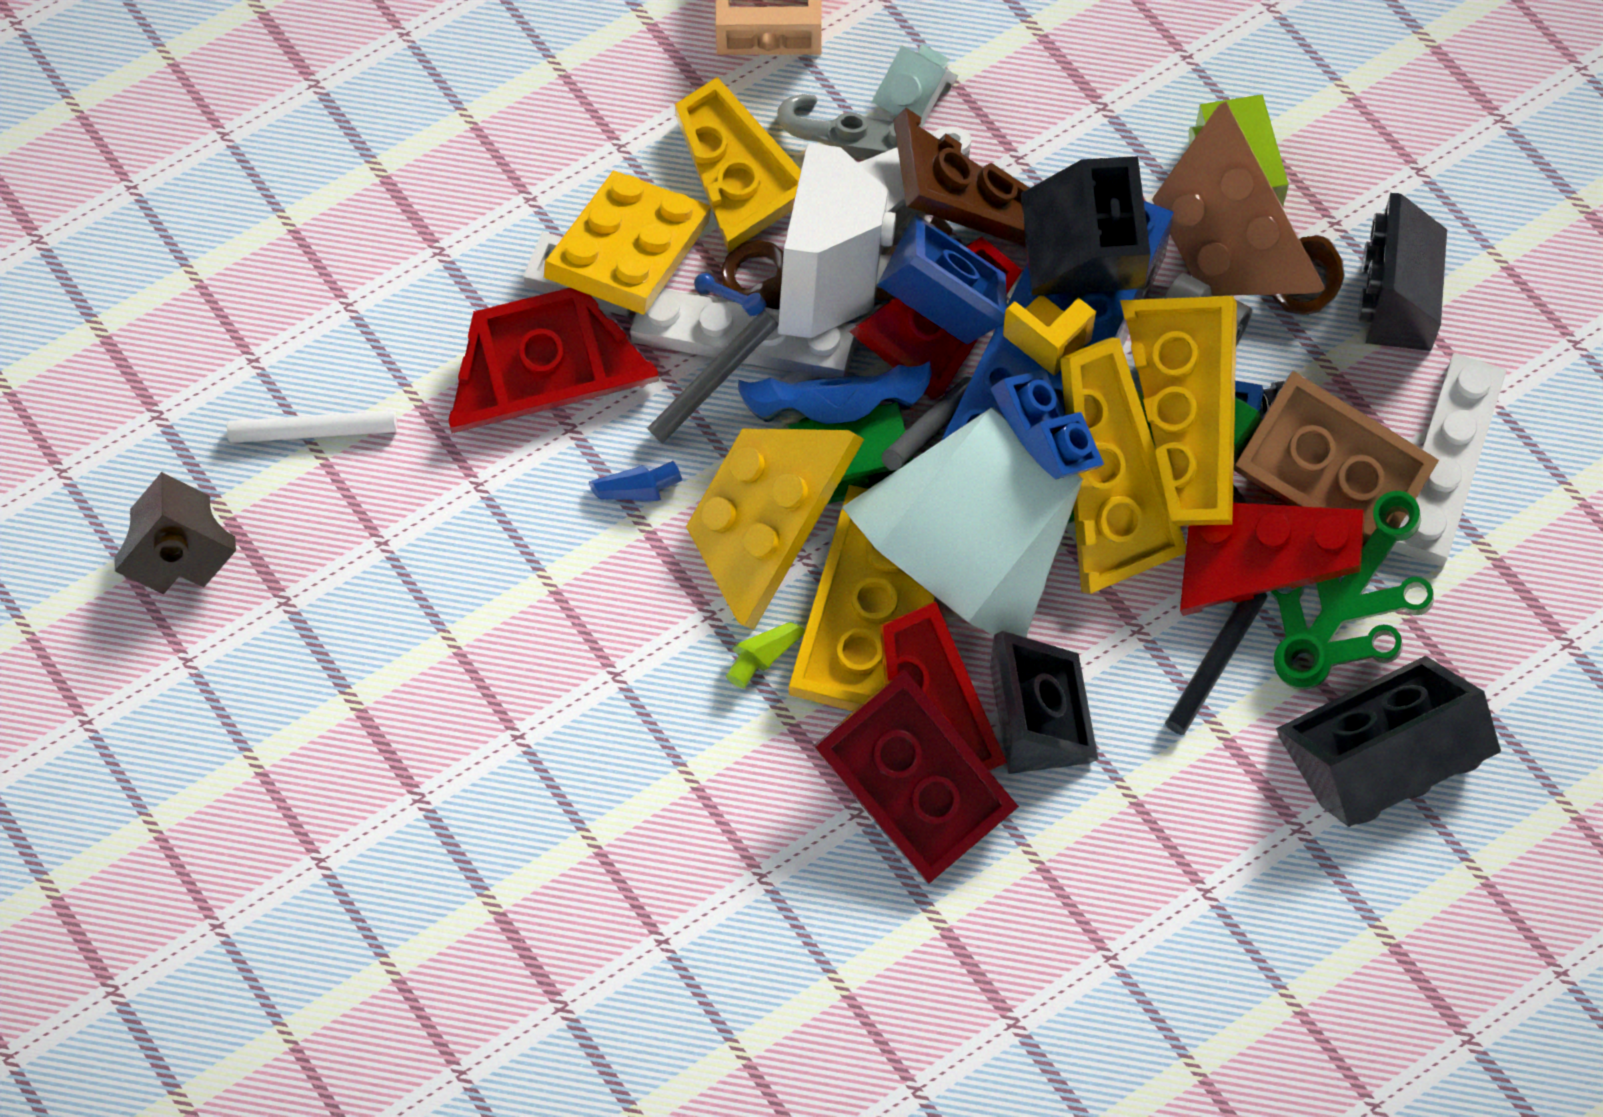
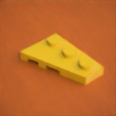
(738, 163)

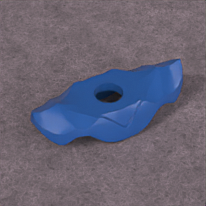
(838, 397)

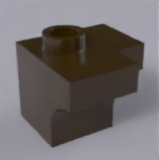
(173, 537)

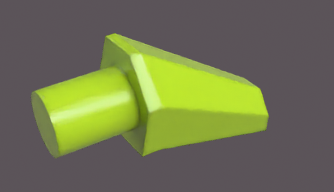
(761, 652)

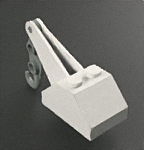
(841, 217)

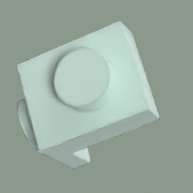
(914, 82)

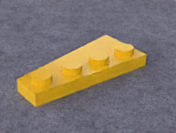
(1122, 504)

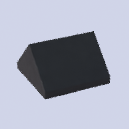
(1040, 705)

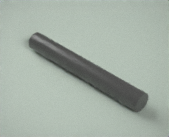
(713, 376)
(925, 427)

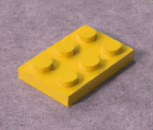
(627, 242)

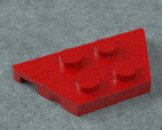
(541, 358)

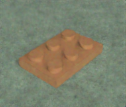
(1330, 454)

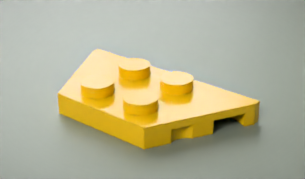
(765, 509)

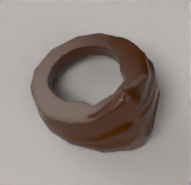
(1324, 253)
(768, 289)

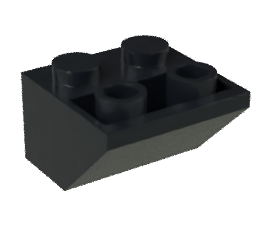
(1087, 228)
(1403, 277)

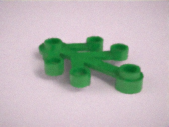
(1345, 603)

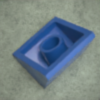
(946, 282)

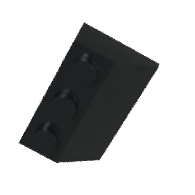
(1391, 740)

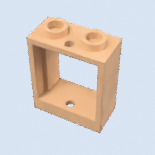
(768, 29)

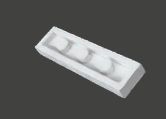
(710, 324)
(1457, 441)

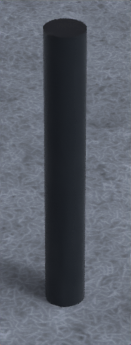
(1214, 664)

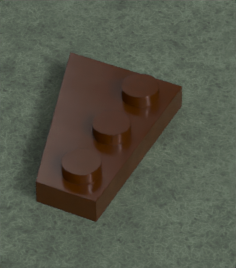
(953, 186)

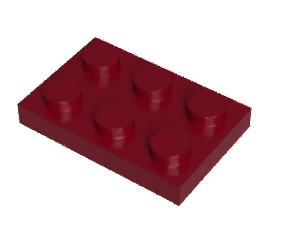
(915, 776)

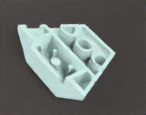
(973, 523)

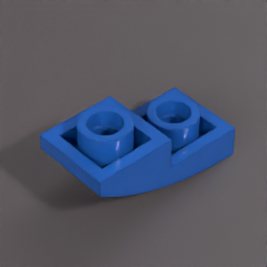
(1035, 415)

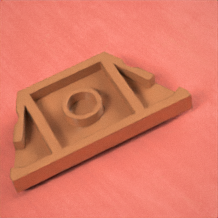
(1231, 219)

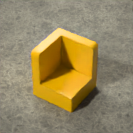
(1047, 331)

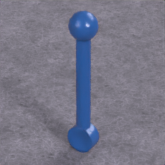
(752, 304)

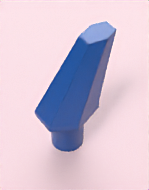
(636, 483)

